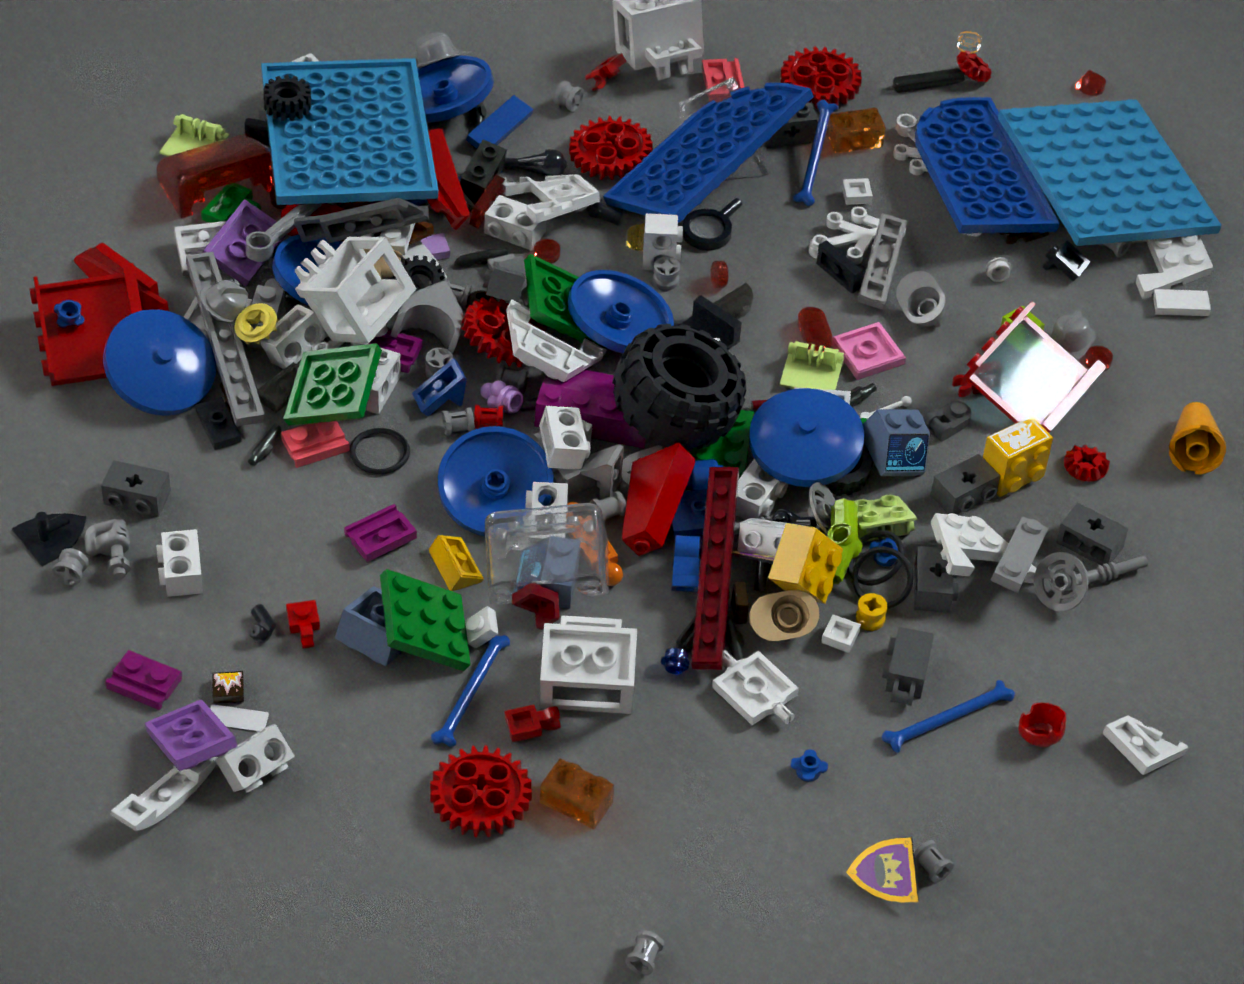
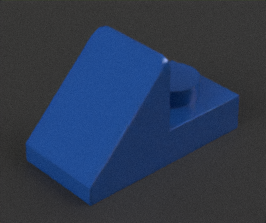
(443, 385)

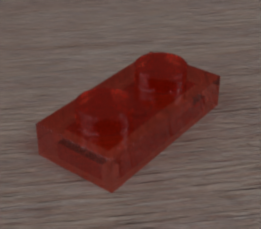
(493, 190)

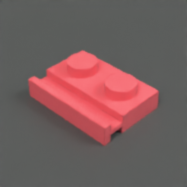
(719, 70)
(314, 442)

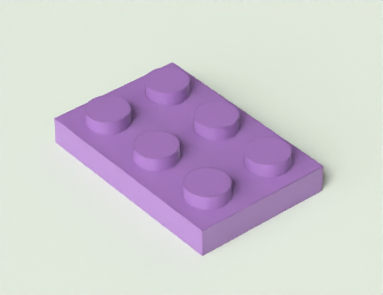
(230, 242)
(191, 735)

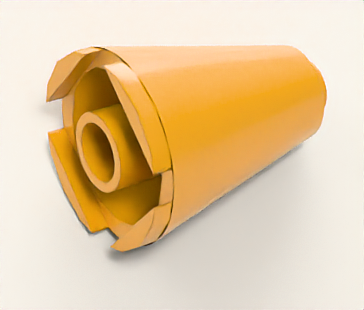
(1197, 440)

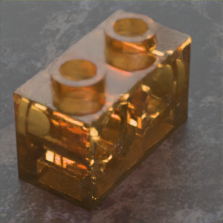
(855, 130)
(575, 797)

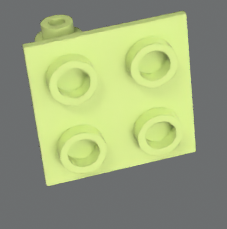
(191, 135)
(811, 368)
(882, 514)

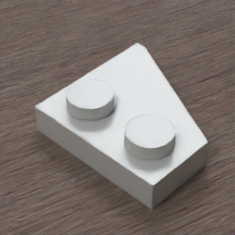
(194, 239)
(1142, 744)

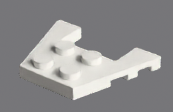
(557, 195)
(1177, 261)
(545, 351)
(969, 539)

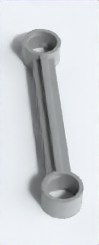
(275, 233)

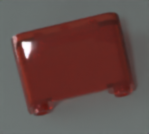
(214, 165)

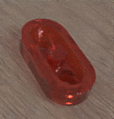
(814, 328)

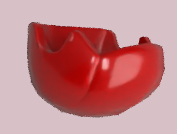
(1043, 725)

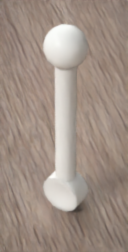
(905, 401)

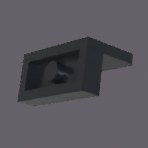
(839, 267)
(715, 321)

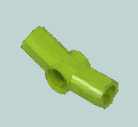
(845, 534)

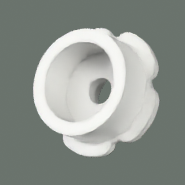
(998, 269)

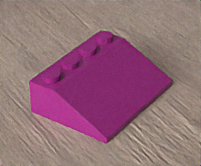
(596, 401)

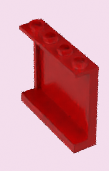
(77, 351)

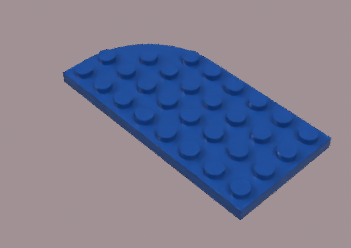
(706, 150)
(980, 170)

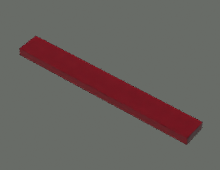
(715, 569)

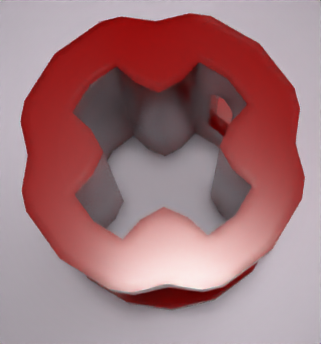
(488, 416)

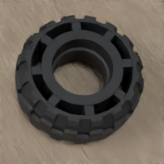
(679, 386)

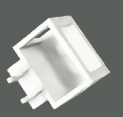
(659, 33)
(348, 290)
(588, 655)

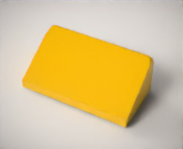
(455, 562)

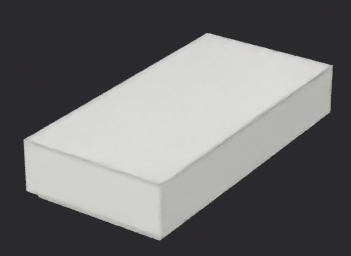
(1181, 302)

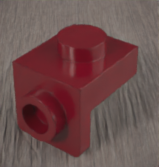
(539, 601)

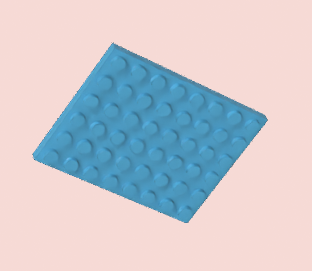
(358, 139)
(1108, 172)

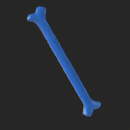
(805, 194)
(445, 734)
(897, 738)

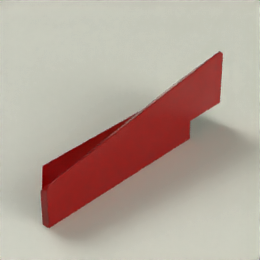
(450, 194)
(104, 261)

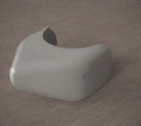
(432, 310)

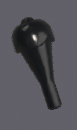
(547, 163)

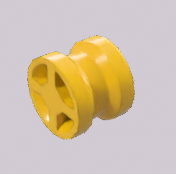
(872, 619)

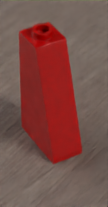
(654, 497)

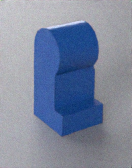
(686, 564)

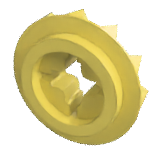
(252, 315)

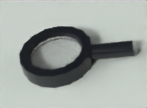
(710, 228)

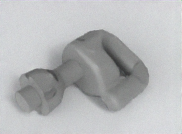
(112, 541)

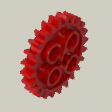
(825, 73)
(609, 147)
(487, 322)
(480, 791)

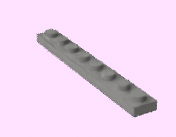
(226, 347)

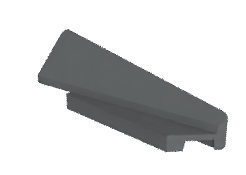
(361, 220)

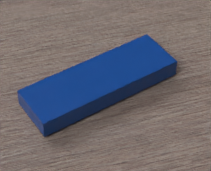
(501, 122)

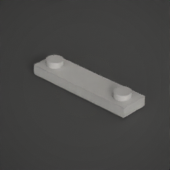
(882, 261)
(1019, 554)

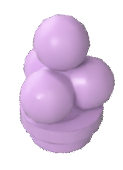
(500, 394)

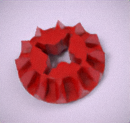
(973, 66)
(1083, 470)

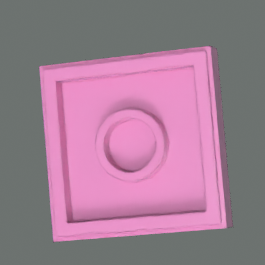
(868, 350)

